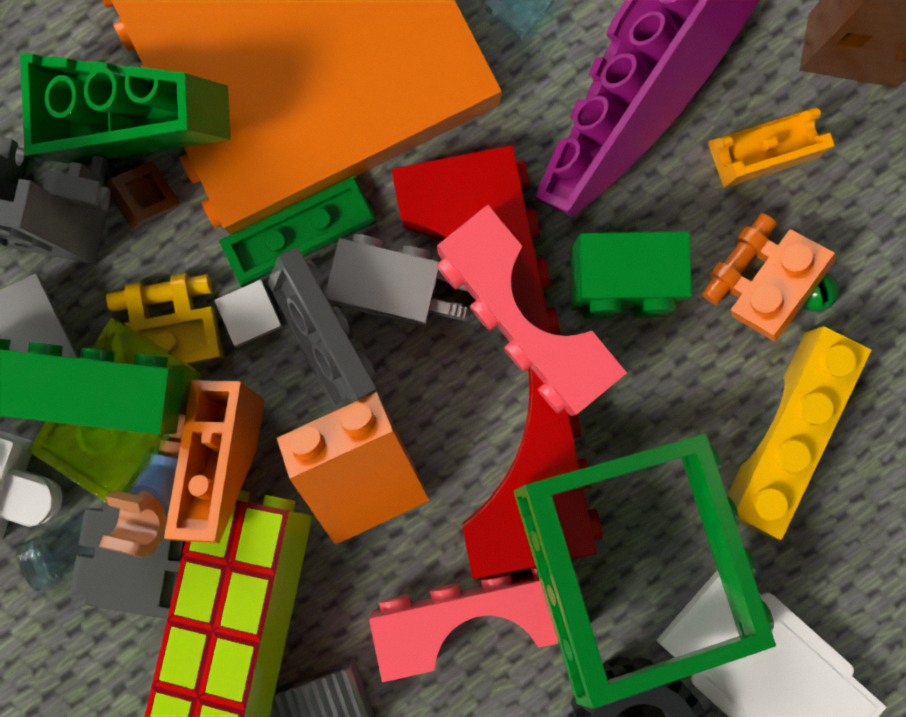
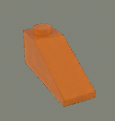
(213, 459)

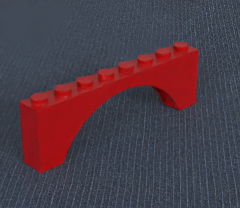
(437, 201)

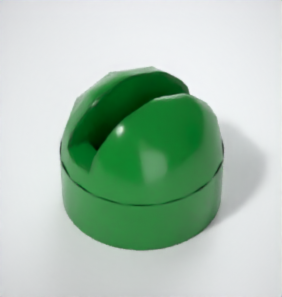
(831, 291)

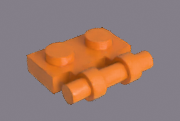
(779, 287)

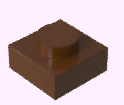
(142, 194)

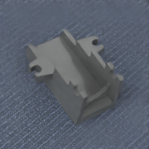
(60, 217)

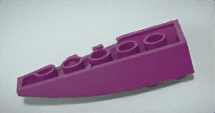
(638, 89)

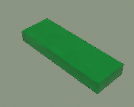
(305, 225)

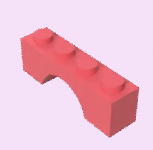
(571, 367)
(411, 633)

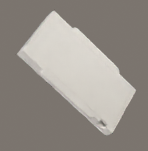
(789, 680)

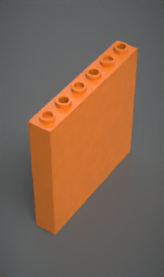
(311, 88)

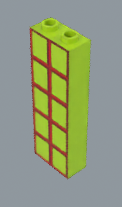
(231, 615)

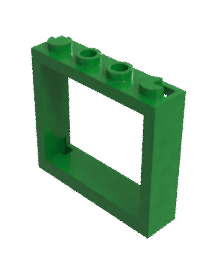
(565, 599)

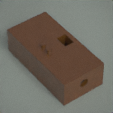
(857, 41)

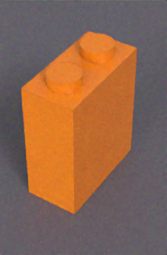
(352, 468)

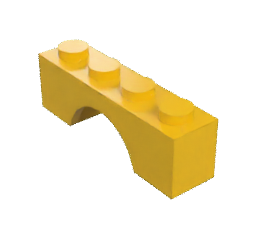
(811, 405)

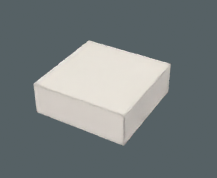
(248, 313)

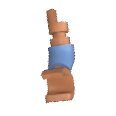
(145, 508)

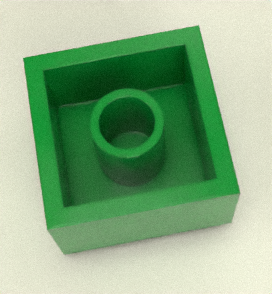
(629, 272)

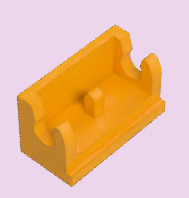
(769, 148)

